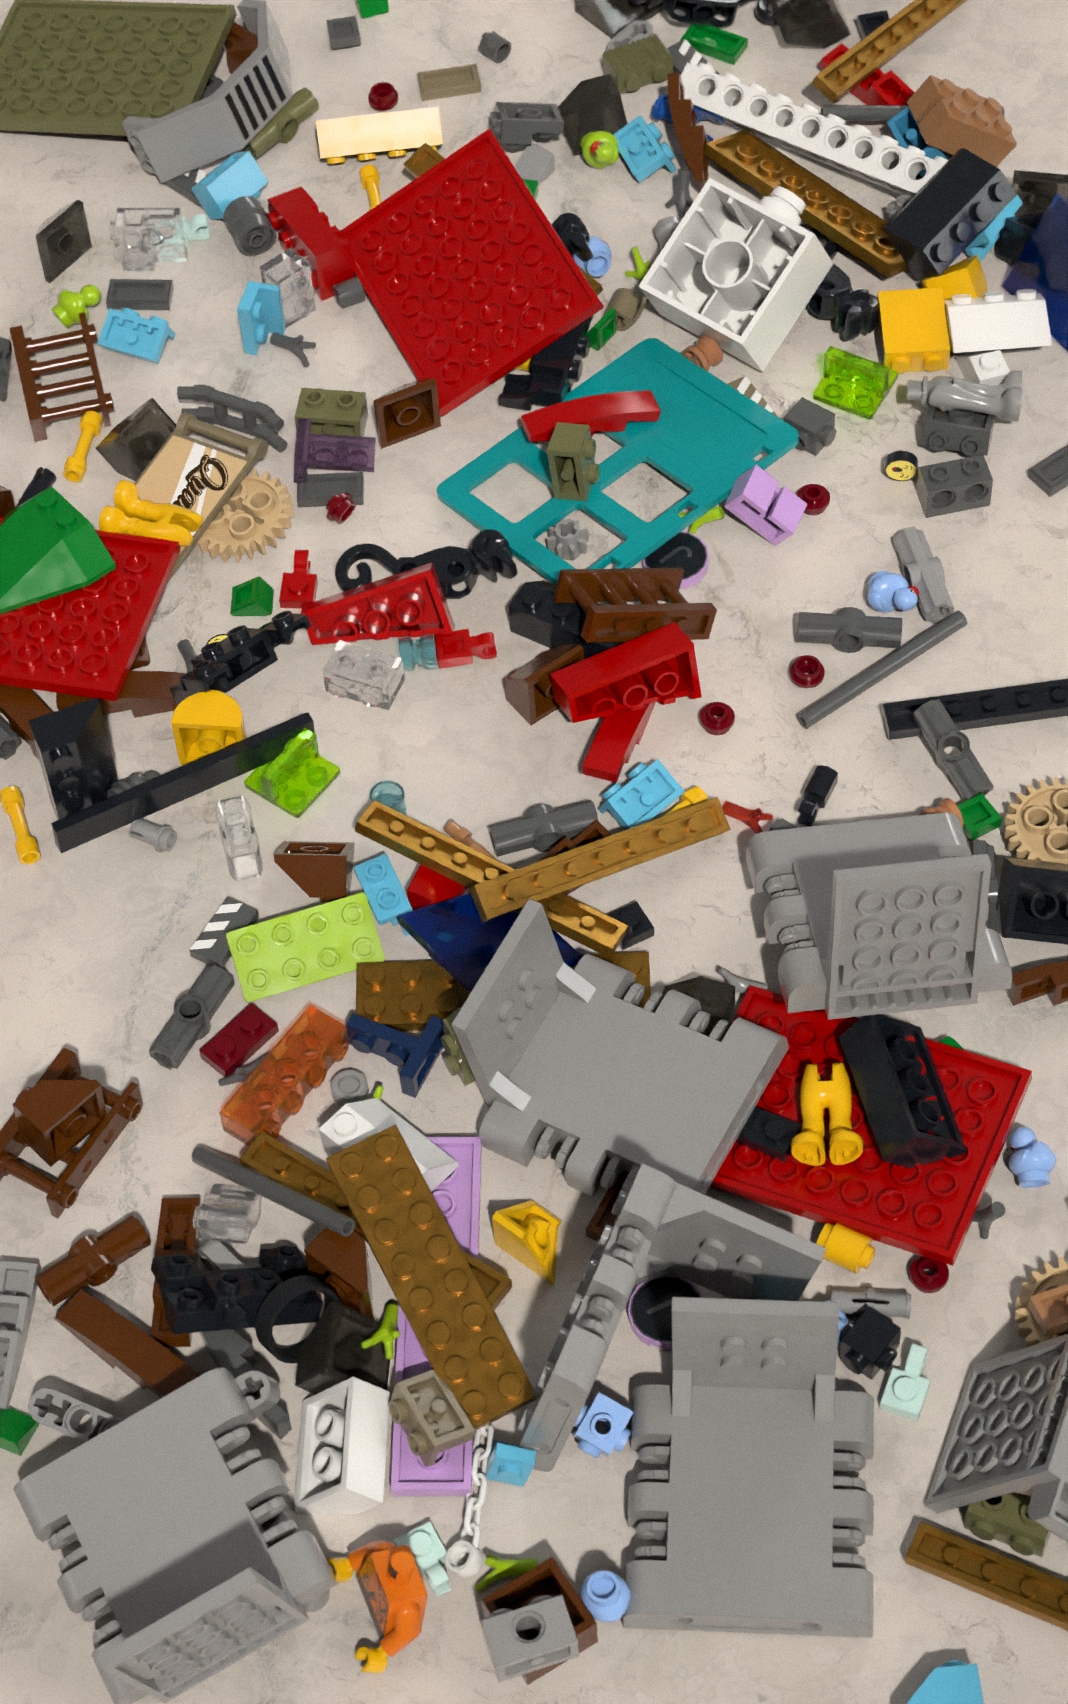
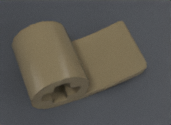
(628, 307)

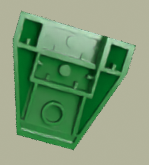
(47, 551)

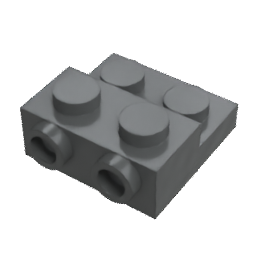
(515, 122)
(958, 431)

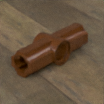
(92, 1260)

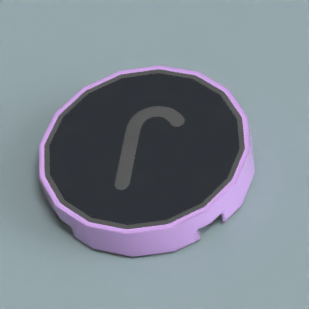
(682, 551)
(652, 1308)

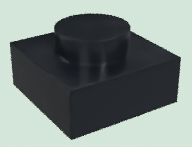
(871, 21)
(638, 924)

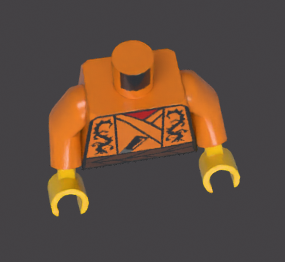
(392, 1594)

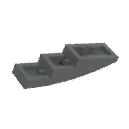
(237, 1356)

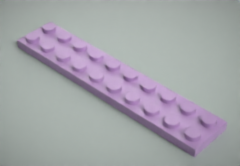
(460, 1205)

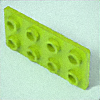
(304, 947)

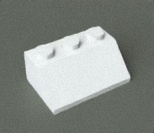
(997, 321)
(368, 1117)
(342, 1449)

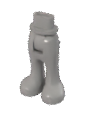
(956, 393)

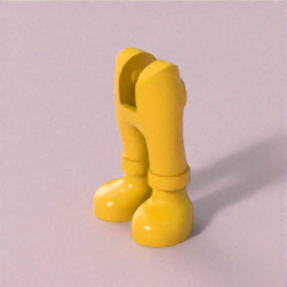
(148, 518)
(814, 1098)

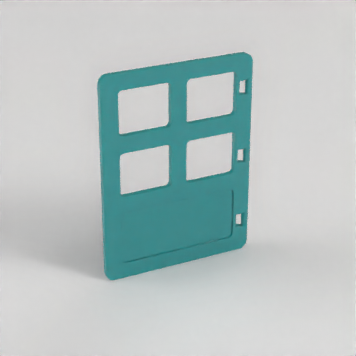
(700, 441)

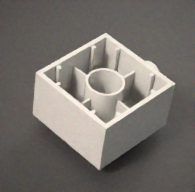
(738, 271)

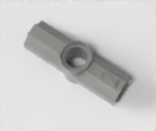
(925, 573)

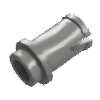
(161, 837)

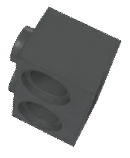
(954, 486)

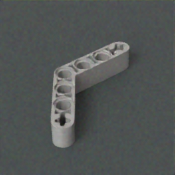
(103, 1420)

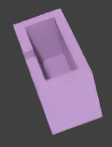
(765, 506)

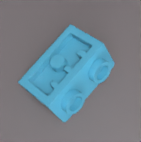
(642, 149)
(993, 232)
(260, 314)
(135, 336)
(643, 797)
(383, 890)

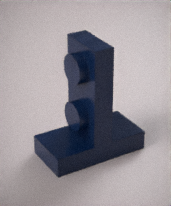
(399, 1048)

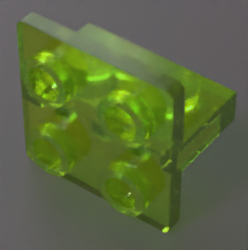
(854, 383)
(294, 776)

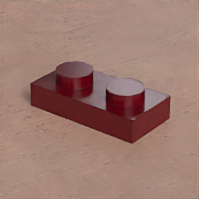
(239, 1040)

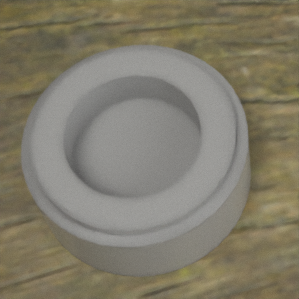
(349, 1087)

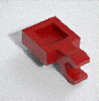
(300, 586)
(459, 648)

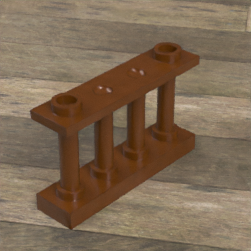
(36, 393)
(628, 621)
(65, 1191)

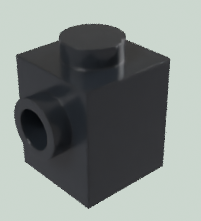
(869, 1343)

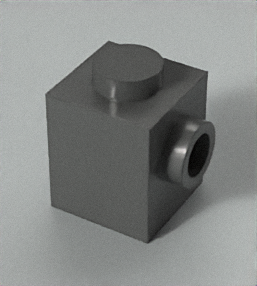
(813, 425)

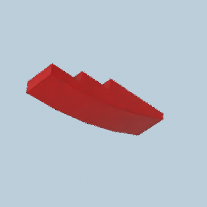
(878, 87)
(600, 412)
(616, 742)

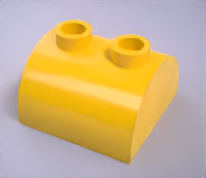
(206, 725)

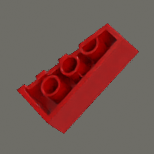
(310, 235)
(386, 608)
(629, 675)

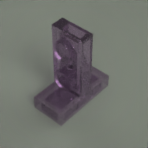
(330, 452)

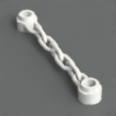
(463, 1556)

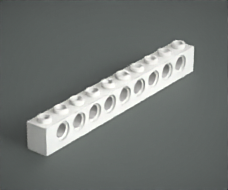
(796, 136)

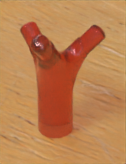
(746, 815)

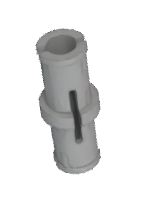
(884, 1303)

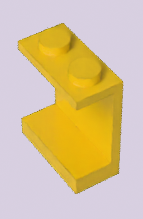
(914, 330)

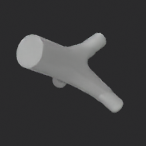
(741, 984)

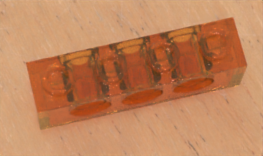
(287, 1059)

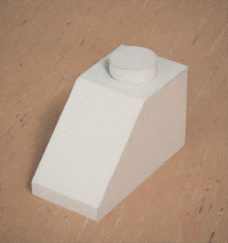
(983, 367)

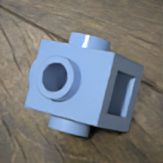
(615, 1418)

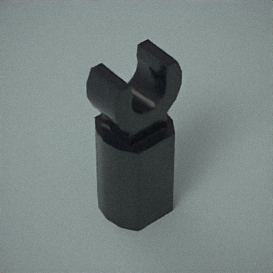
(817, 794)

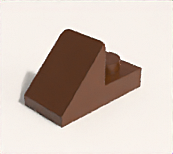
(239, 45)

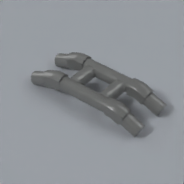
(249, 409)

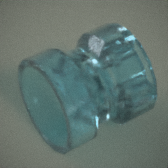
(417, 653)
(389, 794)

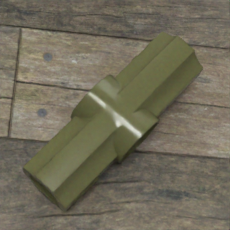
(284, 124)

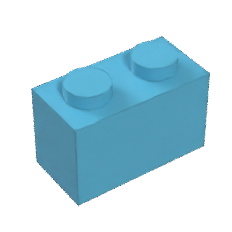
(230, 180)

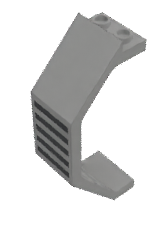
(228, 116)

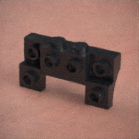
(552, 372)
(238, 656)
(230, 1297)

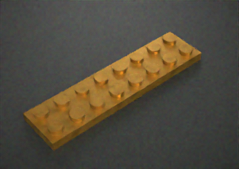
(826, 207)
(410, 992)
(431, 1277)

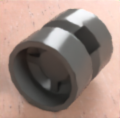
(249, 225)

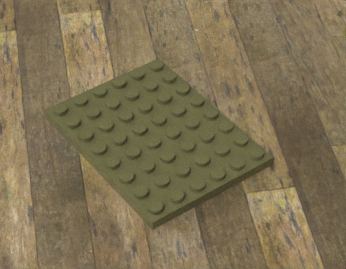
(101, 61)

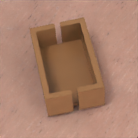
(961, 119)

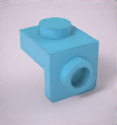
(509, 1463)

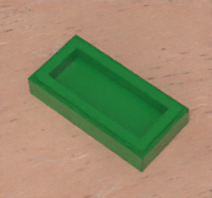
(716, 42)

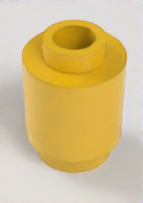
(846, 1247)

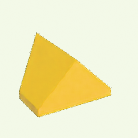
(960, 278)
(529, 1236)

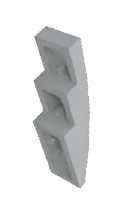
(16, 1308)

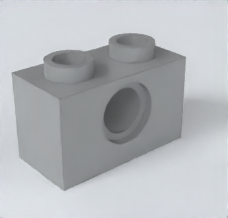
(516, 1656)

